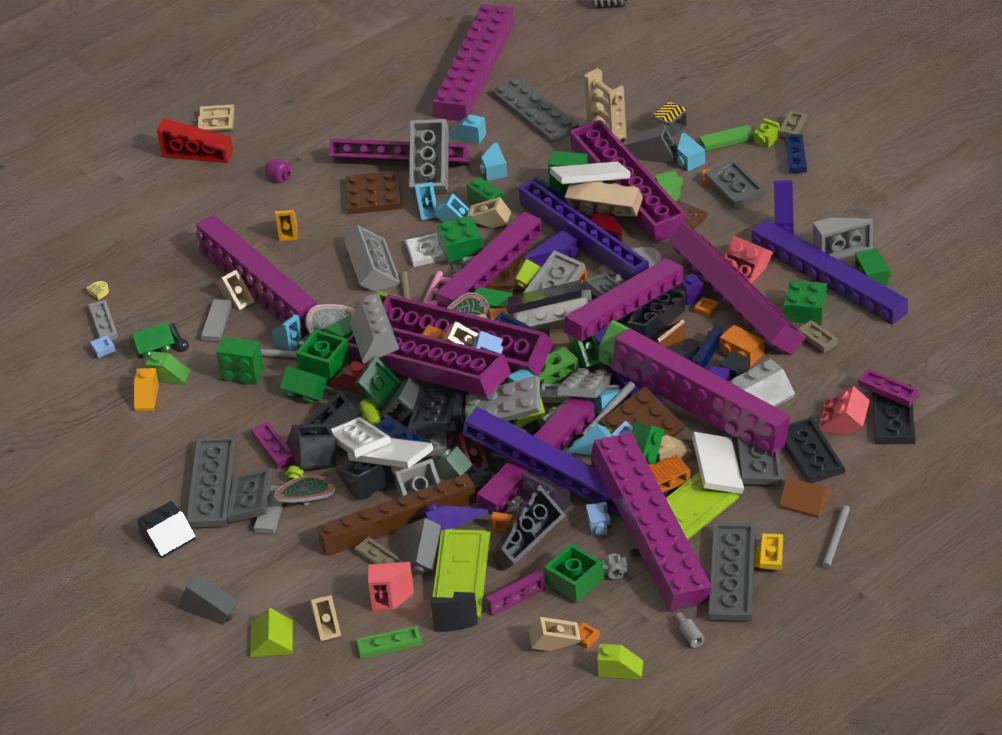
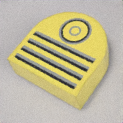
(98, 289)

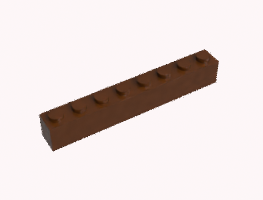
(393, 514)

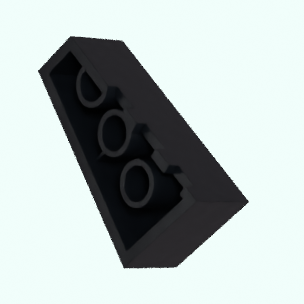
(529, 525)

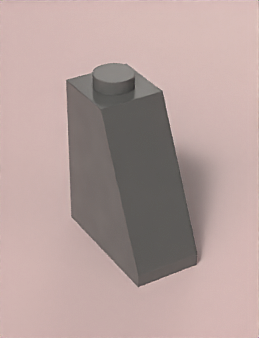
(652, 145)
(403, 400)
(420, 544)
(208, 600)

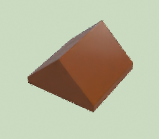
(671, 334)
(804, 497)

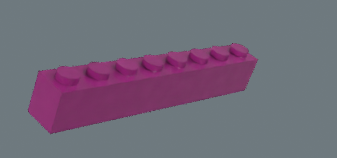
(389, 150)
(491, 259)
(623, 299)
(557, 432)

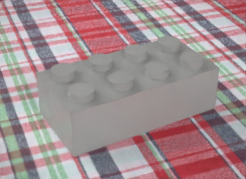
(429, 154)

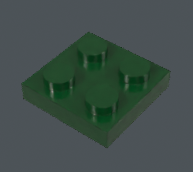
(377, 383)

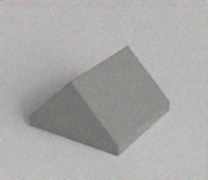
(416, 477)

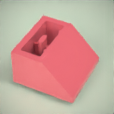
(748, 257)
(844, 412)
(389, 585)

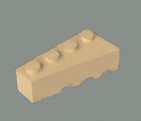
(604, 198)

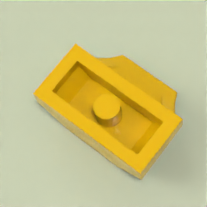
(769, 552)

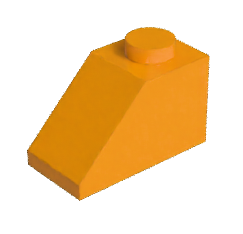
(286, 225)
(145, 389)

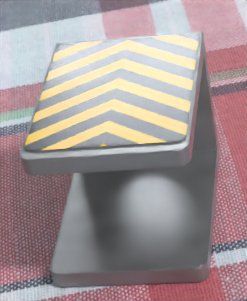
(669, 116)

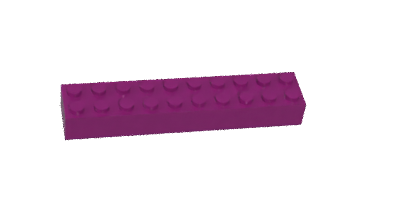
(473, 62)
(658, 211)
(260, 276)
(736, 290)
(520, 345)
(442, 362)
(700, 392)
(651, 522)

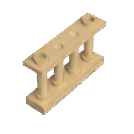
(596, 101)

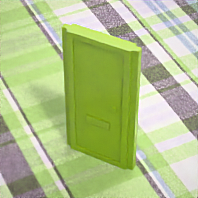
(697, 505)
(462, 564)

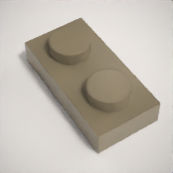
(792, 123)
(818, 336)

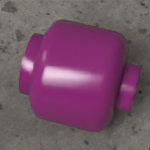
(278, 170)

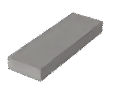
(103, 320)
(216, 320)
(268, 522)

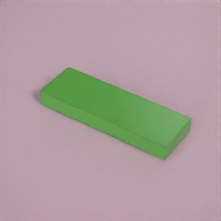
(727, 137)
(389, 642)

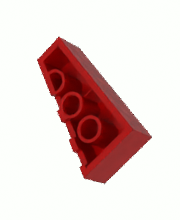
(192, 143)

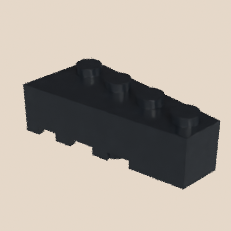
(658, 313)

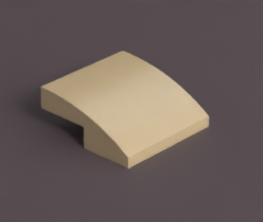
(216, 117)

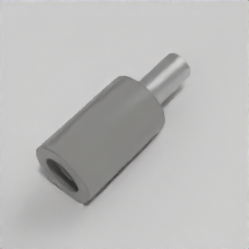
(690, 631)

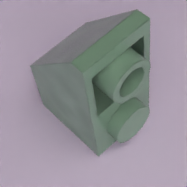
(451, 463)

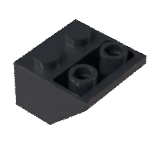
(312, 446)

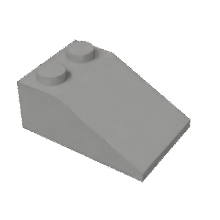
(843, 236)

